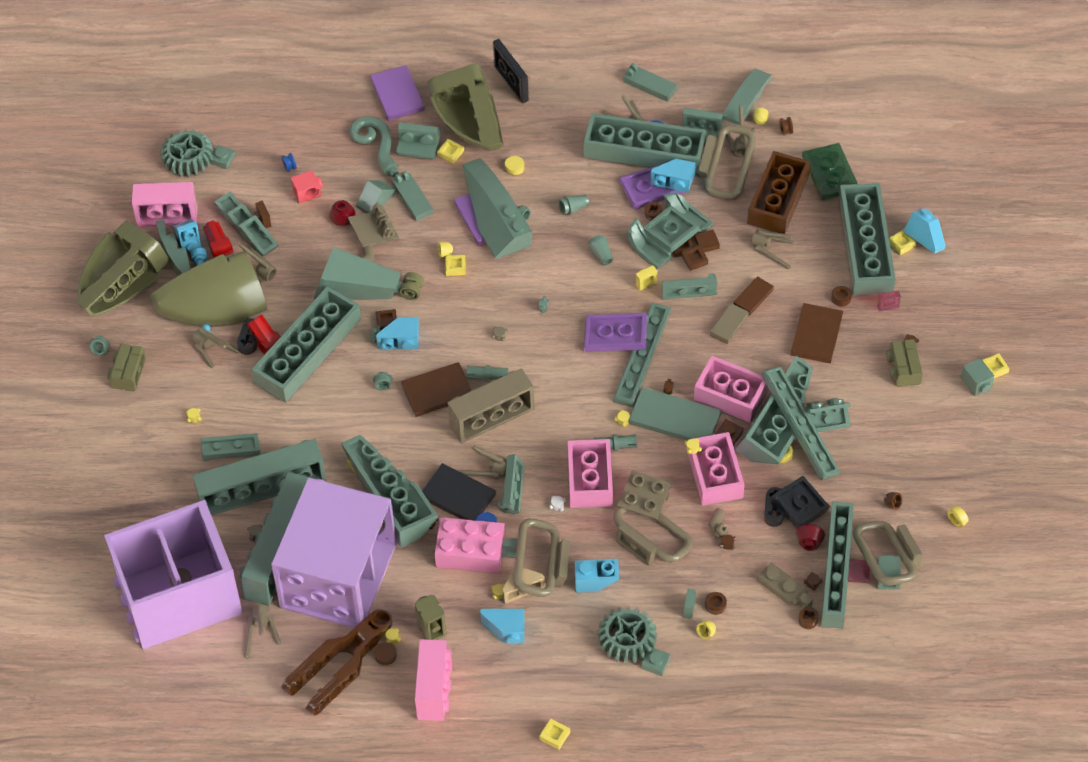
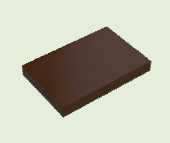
(817, 333)
(435, 388)

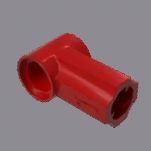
(218, 242)
(263, 333)

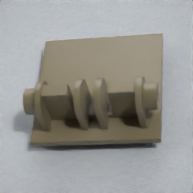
(373, 227)
(644, 494)

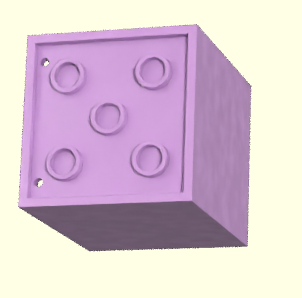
(334, 553)
(151, 554)

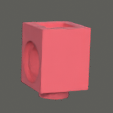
(306, 186)

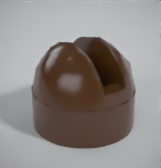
(893, 500)

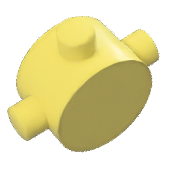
(193, 415)
(623, 418)
(693, 446)
(497, 591)
(392, 636)

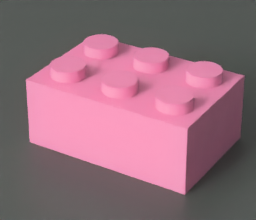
(164, 202)
(730, 389)
(717, 470)
(590, 473)
(469, 545)
(433, 680)

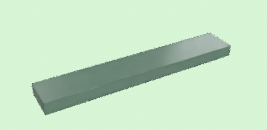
(641, 359)
(800, 423)

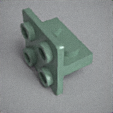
(703, 120)
(418, 140)
(829, 415)

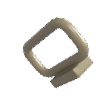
(711, 157)
(904, 545)
(643, 547)
(557, 558)

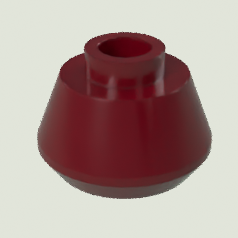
(340, 212)
(810, 536)

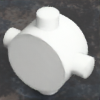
(557, 503)

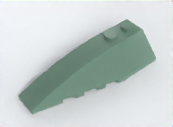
(495, 211)
(770, 432)
(410, 507)

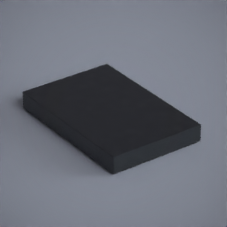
(510, 71)
(458, 493)

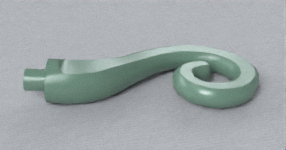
(384, 159)

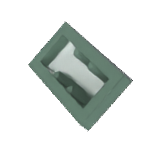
(374, 192)

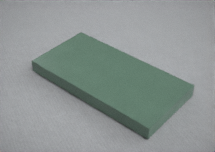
(673, 415)

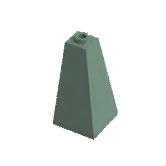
(358, 277)

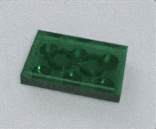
(829, 170)

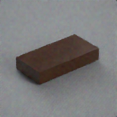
(754, 295)

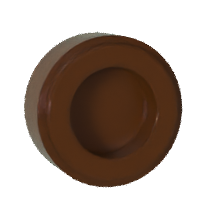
(841, 296)
(715, 603)
(385, 653)

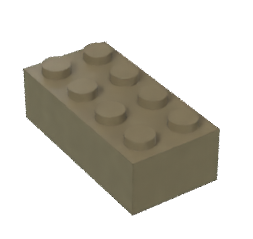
(491, 405)

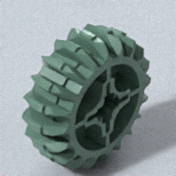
(187, 152)
(626, 645)

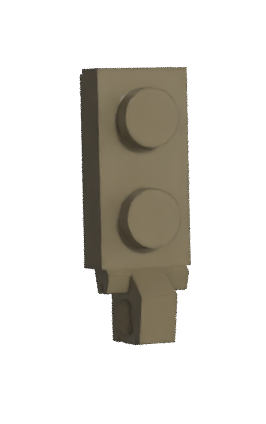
(784, 586)

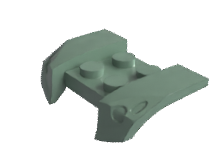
(667, 230)

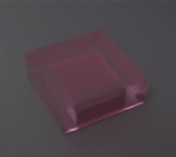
(889, 301)
(858, 571)

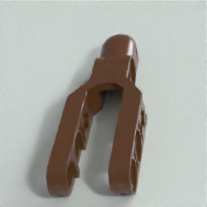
(356, 642)

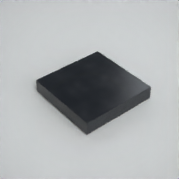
(800, 502)

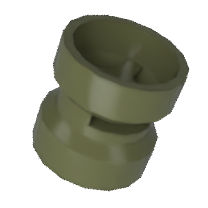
(410, 288)

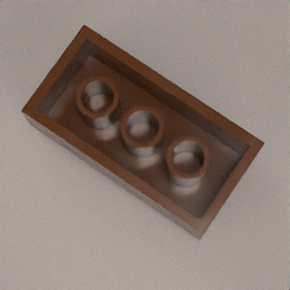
(778, 192)

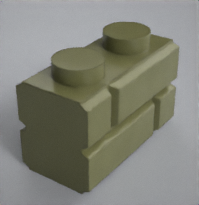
(905, 363)
(127, 367)
(430, 618)

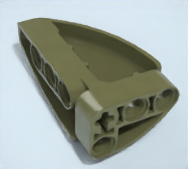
(467, 106)
(119, 269)
(212, 293)

